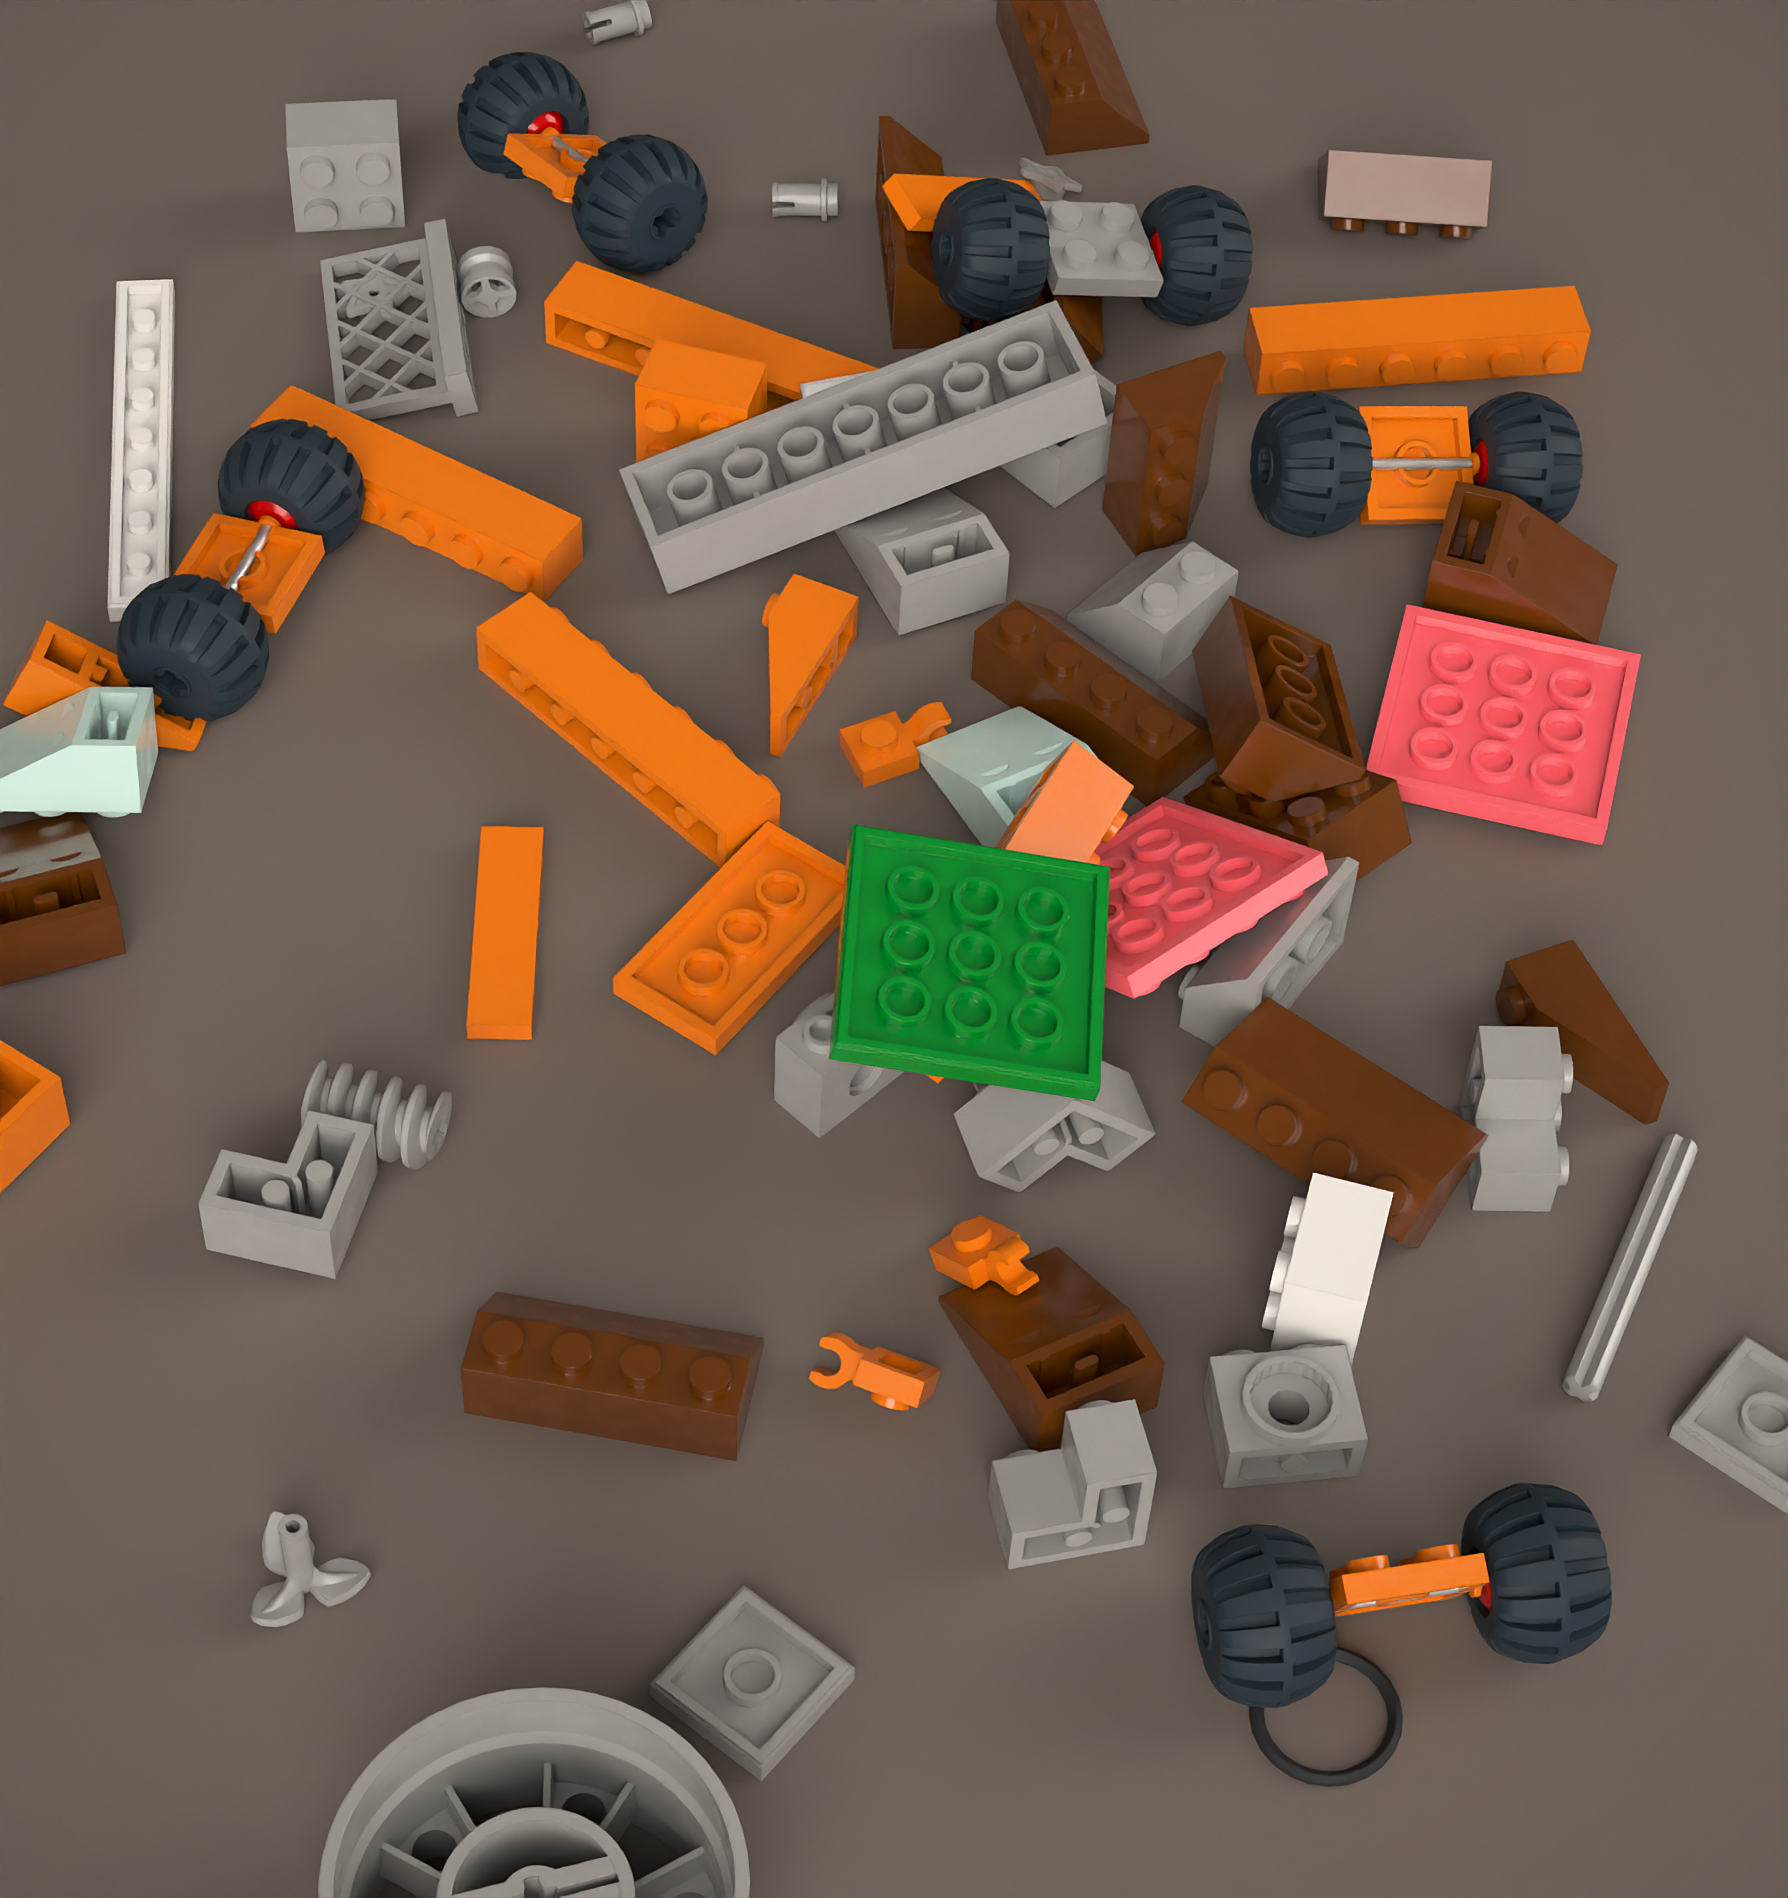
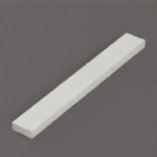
(141, 440)

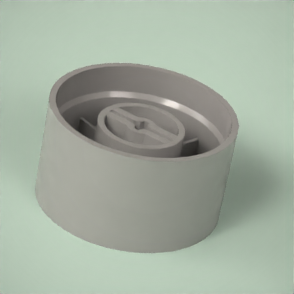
(535, 1748)

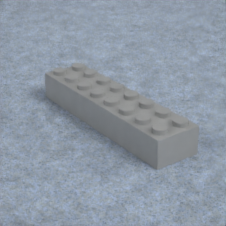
(864, 446)

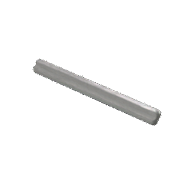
(1629, 1268)

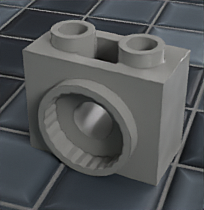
(812, 1085)
(1301, 1385)

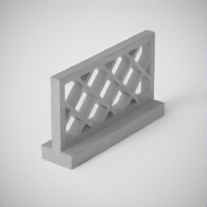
(445, 329)

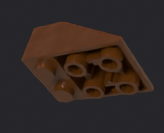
(1517, 568)
(1341, 821)
(54, 899)
(1055, 1346)

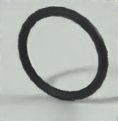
(1355, 1773)

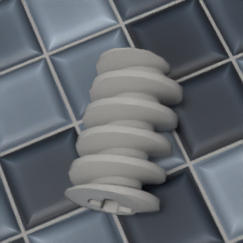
(400, 1125)

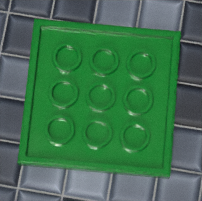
(971, 963)

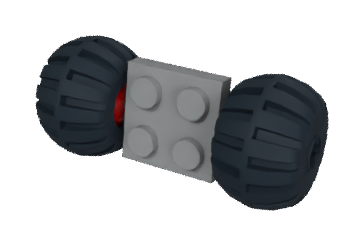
(1002, 243)

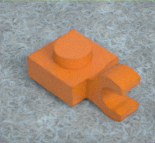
(887, 747)
(984, 1252)
(890, 1376)

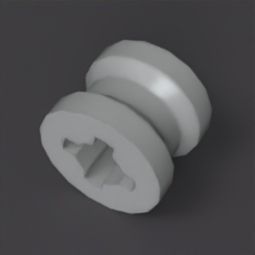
(486, 281)

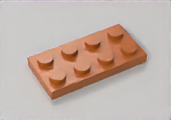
(737, 939)

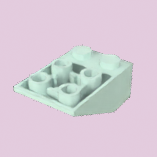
(81, 754)
(993, 767)

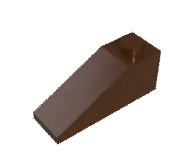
(1607, 1055)

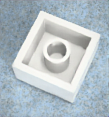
(1326, 1264)

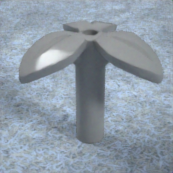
(290, 1554)

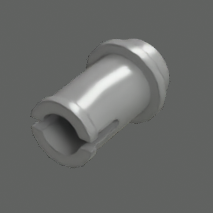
(619, 20)
(805, 199)

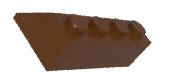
(1070, 75)
(913, 299)
(1075, 683)
(1274, 706)
(1335, 1115)
(610, 1375)

